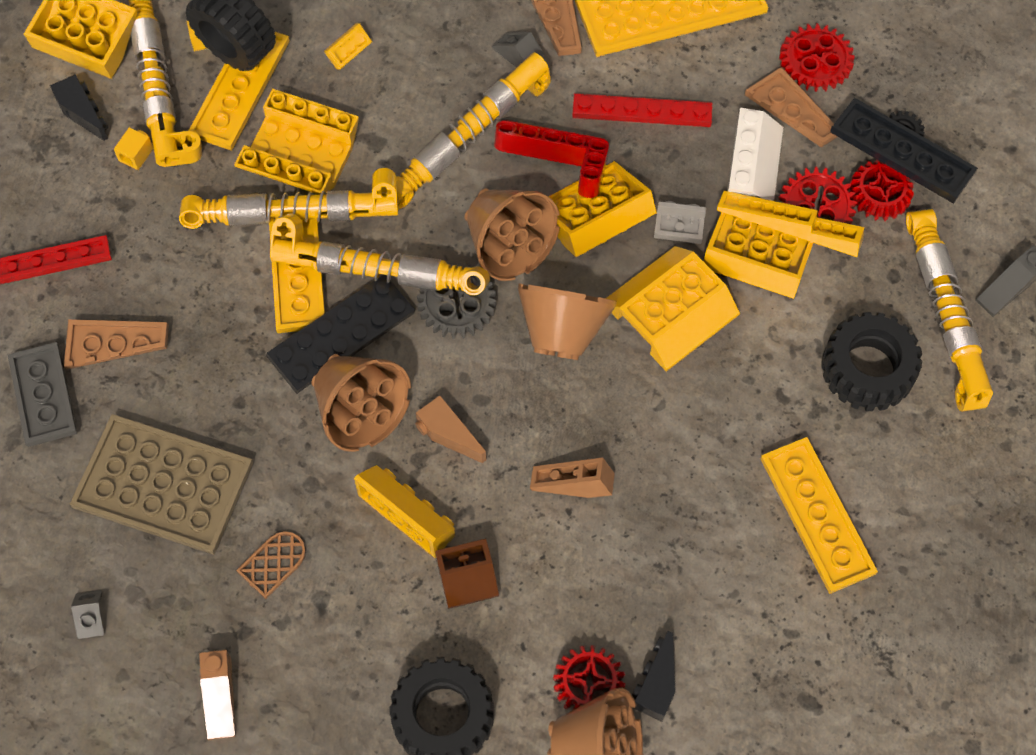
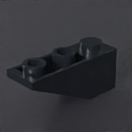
(76, 106)
(659, 686)

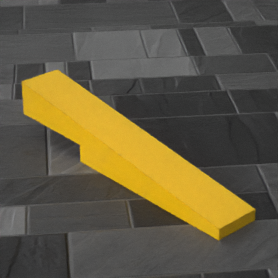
(794, 221)

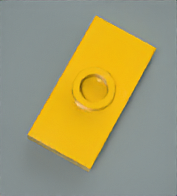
(348, 46)

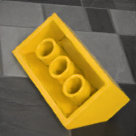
(404, 509)

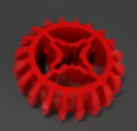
(874, 196)
(577, 679)

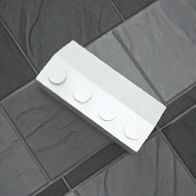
(755, 155)

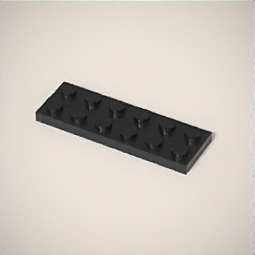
(904, 150)
(340, 331)

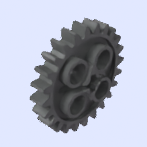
(435, 304)

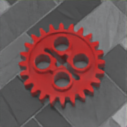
(817, 57)
(838, 210)

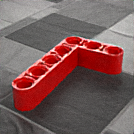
(559, 147)

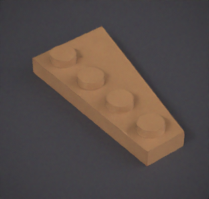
(560, 24)
(789, 103)
(103, 340)

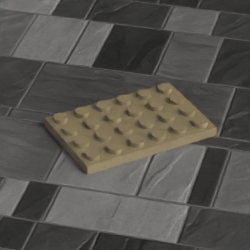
(162, 484)

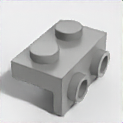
(679, 222)

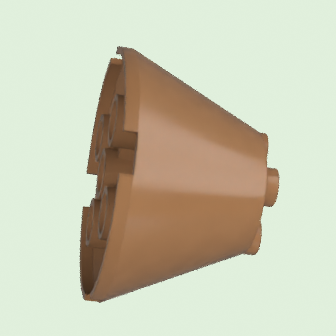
(512, 230)
(562, 319)
(360, 399)
(599, 728)

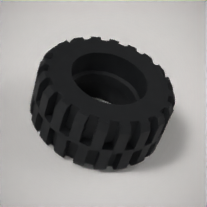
(232, 30)
(885, 336)
(436, 676)

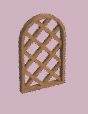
(291, 569)

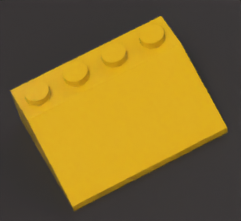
(83, 32)
(593, 221)
(757, 255)

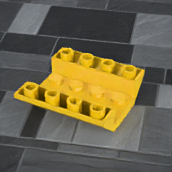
(300, 143)
(675, 305)

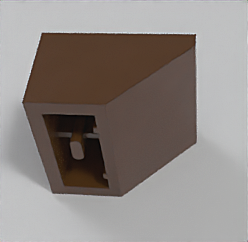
(467, 573)

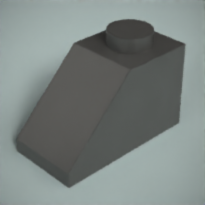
(517, 47)

